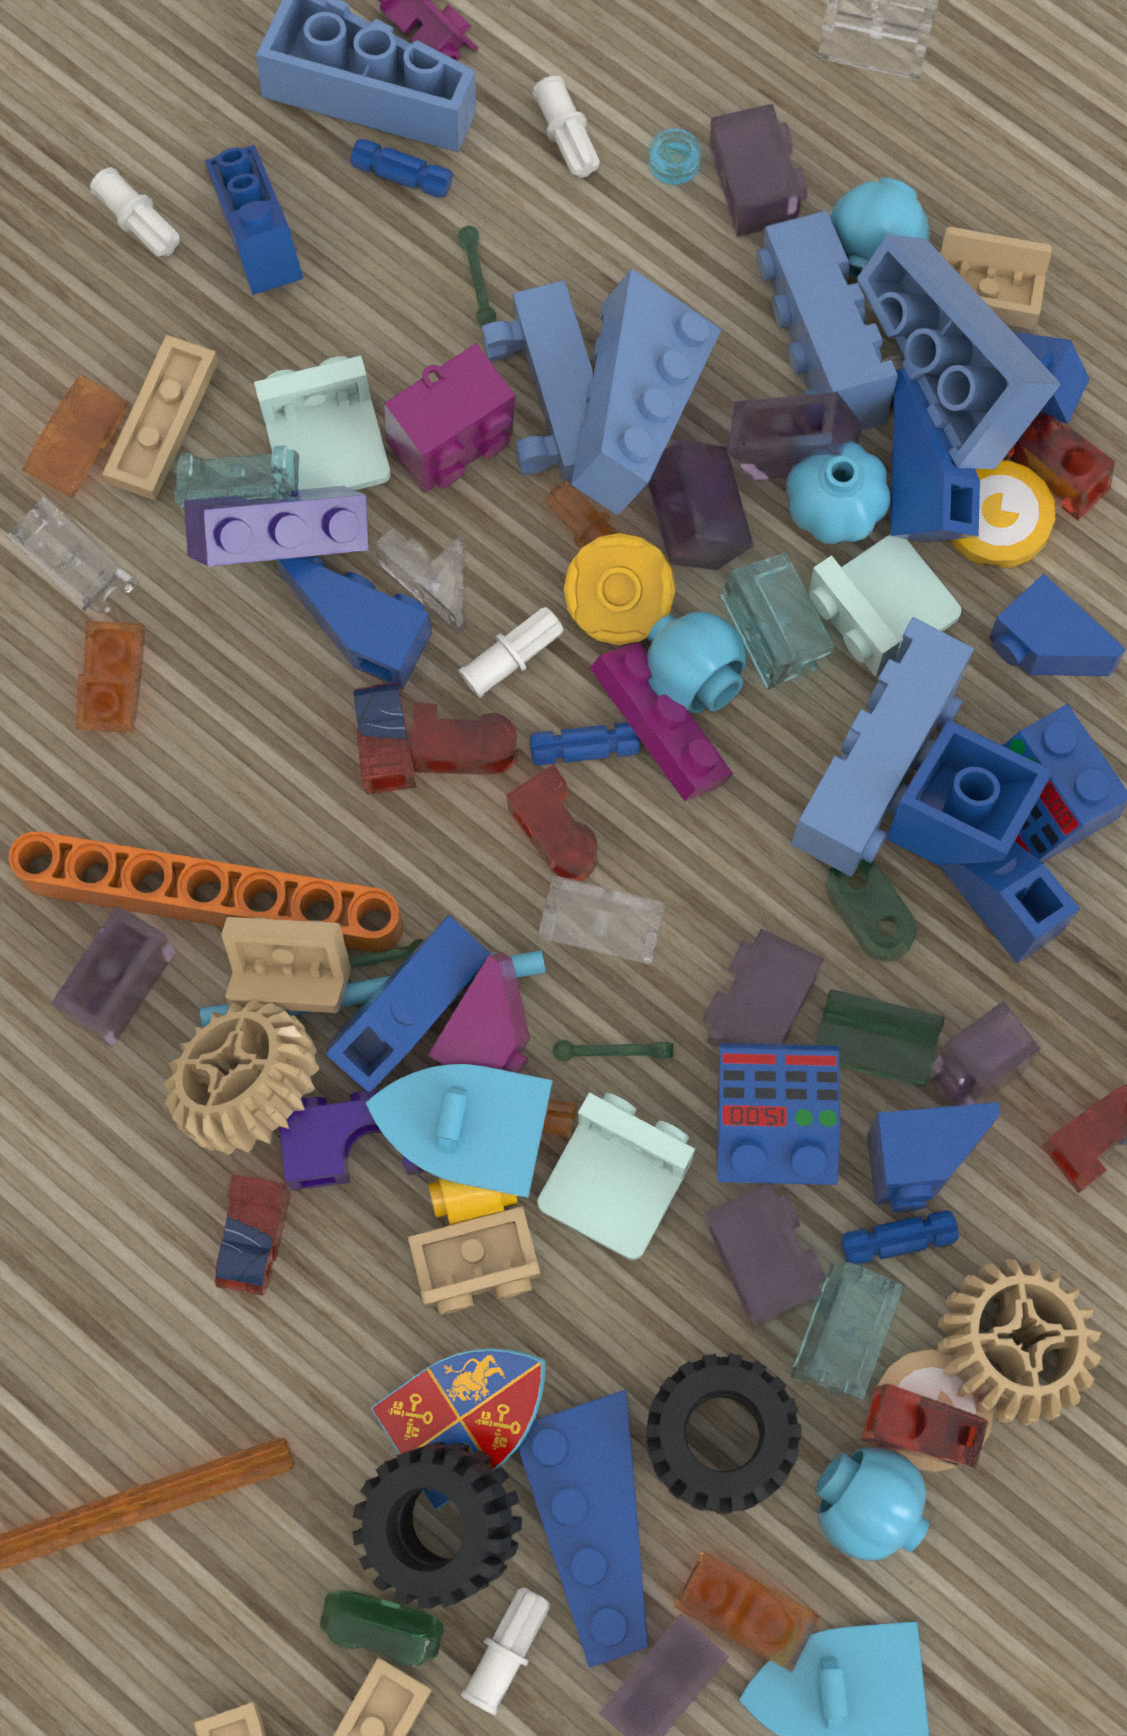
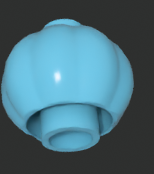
(872, 212)
(838, 494)
(696, 658)
(872, 1503)

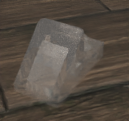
(438, 584)

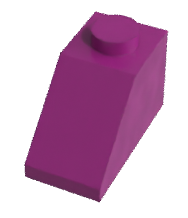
(488, 1022)

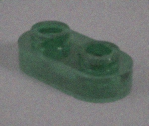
(868, 907)
(380, 1625)

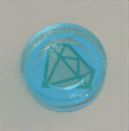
(674, 156)

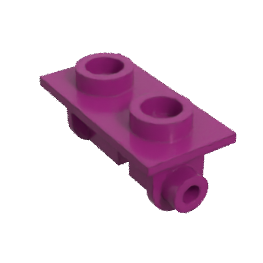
(440, 29)

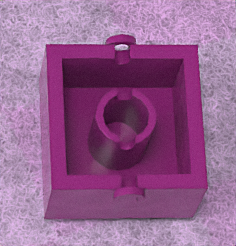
(450, 421)

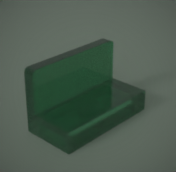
(880, 1037)

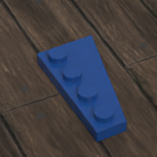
(587, 1505)

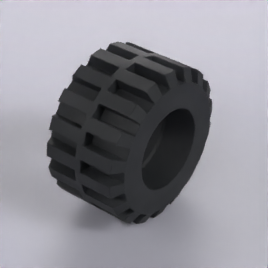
(776, 1423)
(391, 1536)

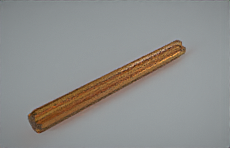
(145, 1502)

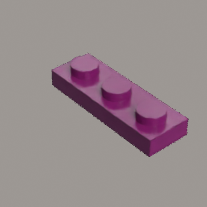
(661, 723)

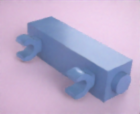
(559, 369)

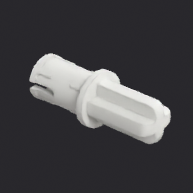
(566, 126)
(134, 212)
(511, 651)
(506, 1650)

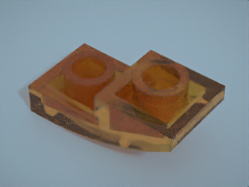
(75, 435)
(110, 677)
(747, 1611)

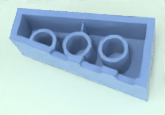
(364, 74)
(826, 317)
(978, 370)
(640, 384)
(884, 749)

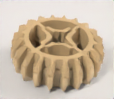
(241, 1077)
(1019, 1296)

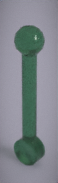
(469, 240)
(384, 956)
(564, 1050)

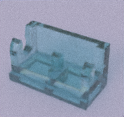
(246, 476)
(776, 619)
(847, 1330)

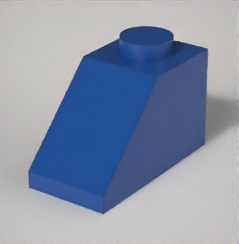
(1053, 635)

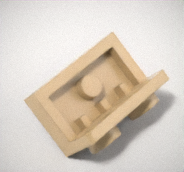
(1001, 271)
(286, 963)
(475, 1259)

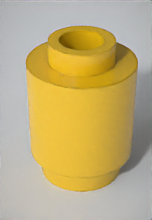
(466, 1202)

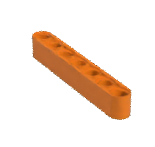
(184, 875)

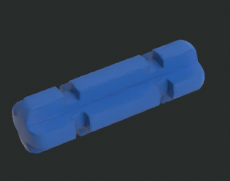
(401, 168)
(583, 743)
(900, 1237)

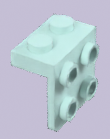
(328, 422)
(878, 596)
(616, 1176)

